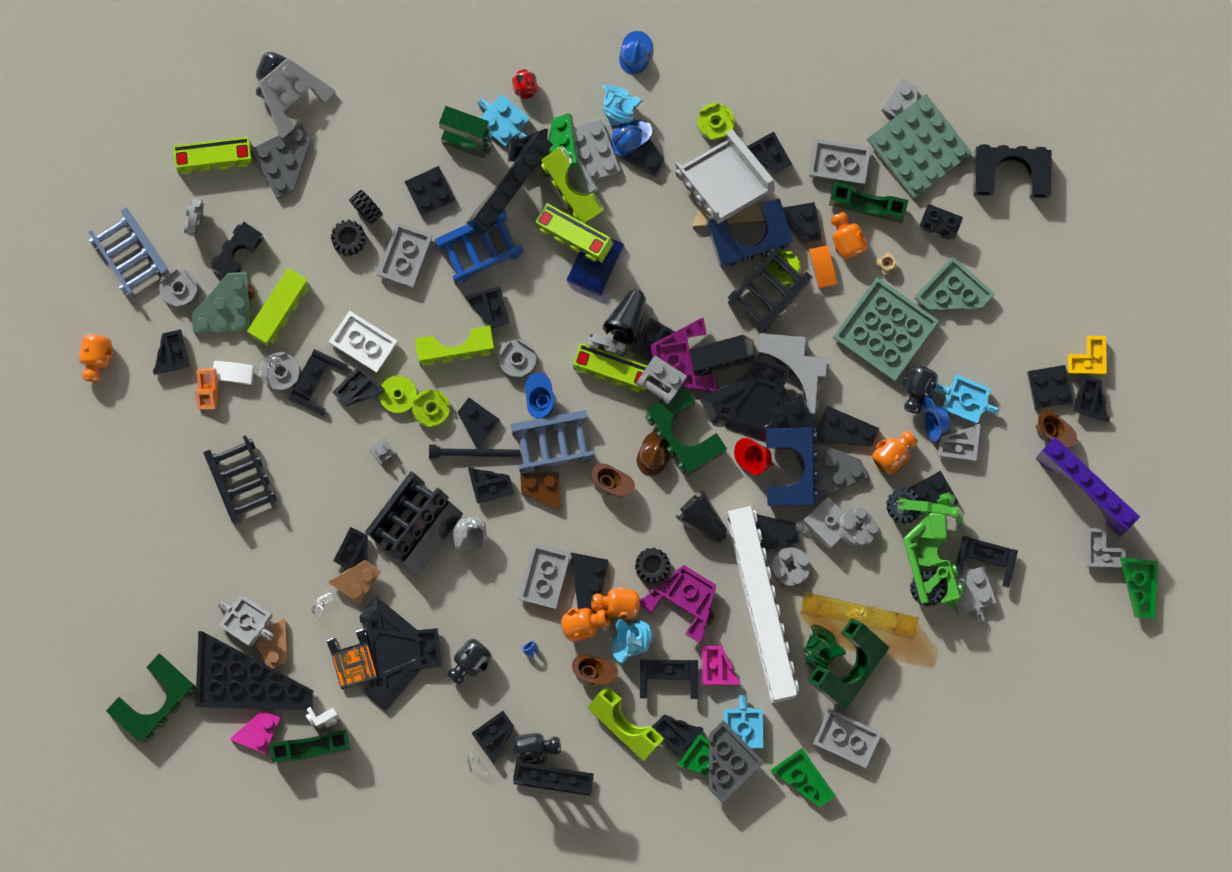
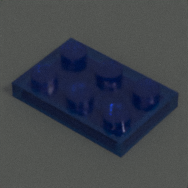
(594, 275)

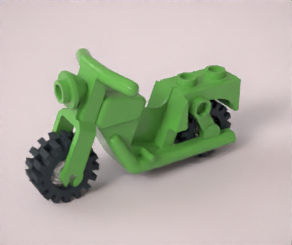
(923, 543)

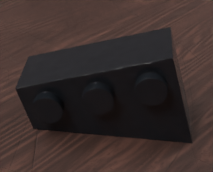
(722, 354)

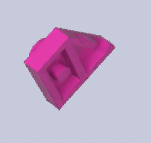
(716, 667)
(258, 732)

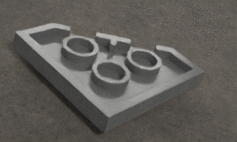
(283, 160)
(834, 469)
(729, 761)

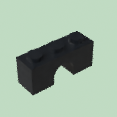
(244, 238)

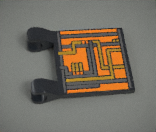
(354, 663)

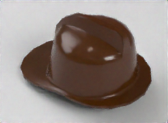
(1052, 426)
(652, 455)
(611, 481)
(593, 670)

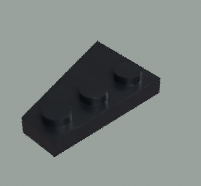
(846, 429)
(588, 578)

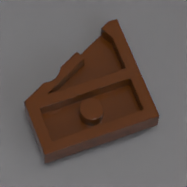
(542, 487)

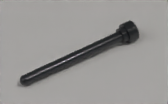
(435, 452)

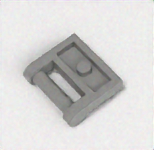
(664, 374)

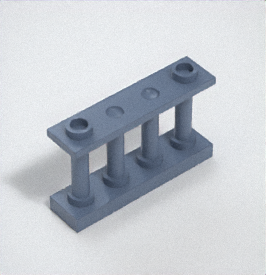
(146, 252)
(558, 422)

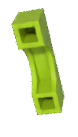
(584, 205)
(478, 342)
(607, 709)

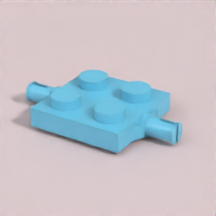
(504, 119)
(966, 399)
(746, 723)

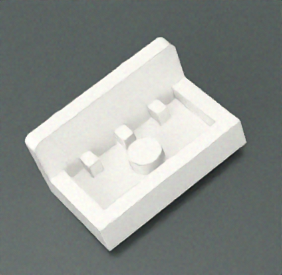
(326, 719)

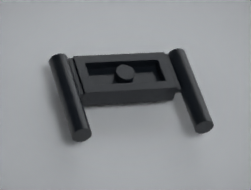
(310, 378)
(987, 553)
(669, 671)

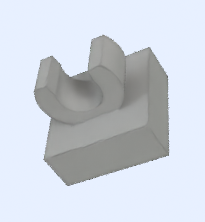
(383, 451)

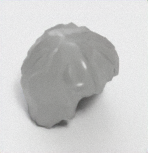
(469, 533)

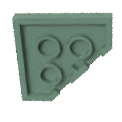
(954, 289)
(225, 306)

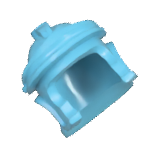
(619, 105)
(630, 639)

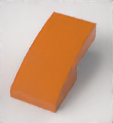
(823, 266)
(207, 388)

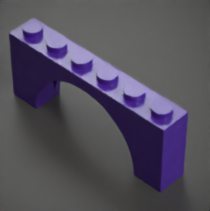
(1116, 512)

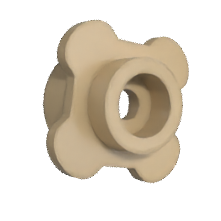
(887, 268)

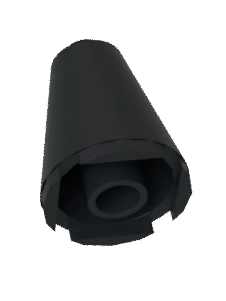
(627, 318)
(703, 518)

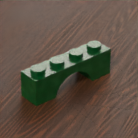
(851, 199)
(310, 747)

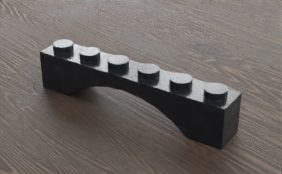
(499, 198)

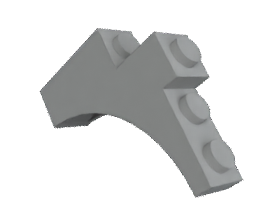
(805, 369)

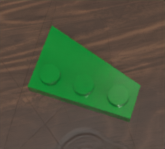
(563, 134)
(1141, 585)
(697, 756)
(804, 776)

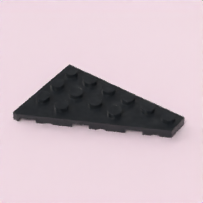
(238, 681)

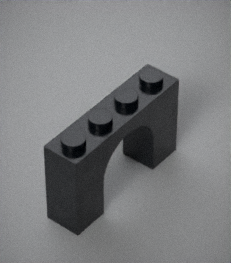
(1037, 162)

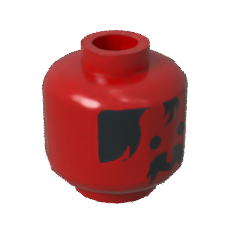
(525, 84)

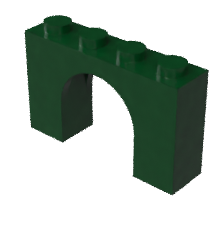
(465, 132)
(688, 457)
(869, 652)
(143, 725)

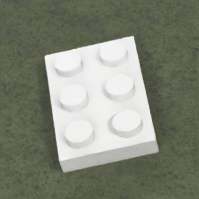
(363, 342)

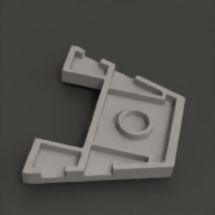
(285, 86)

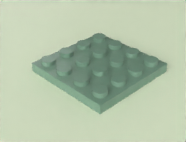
(919, 146)
(885, 329)

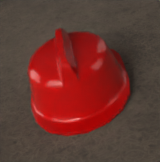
(752, 456)

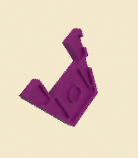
(675, 352)
(689, 592)

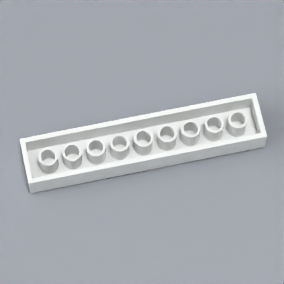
(761, 604)

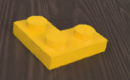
(1093, 361)

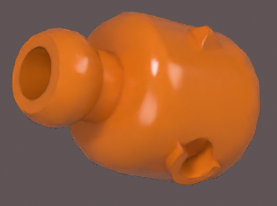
(848, 238)
(95, 355)
(894, 453)
(618, 603)
(583, 623)

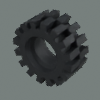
(366, 207)
(356, 245)
(652, 577)

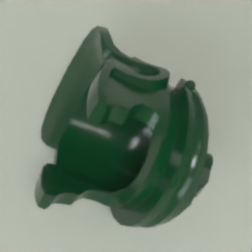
(821, 648)

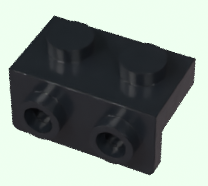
(941, 222)

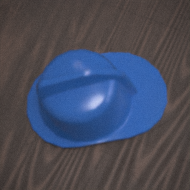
(635, 52)
(630, 136)
(539, 395)
(935, 418)

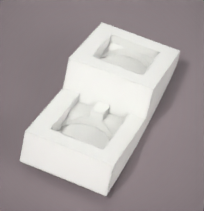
(234, 372)

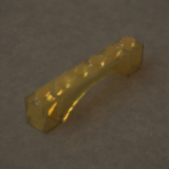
(872, 617)

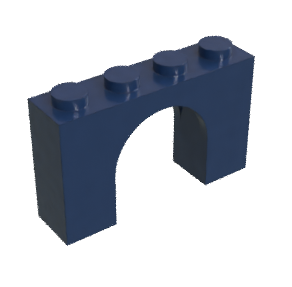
(776, 234)
(802, 492)

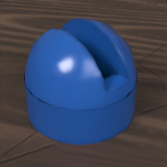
(530, 649)

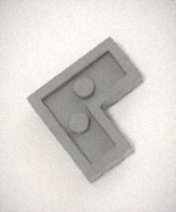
(1096, 552)

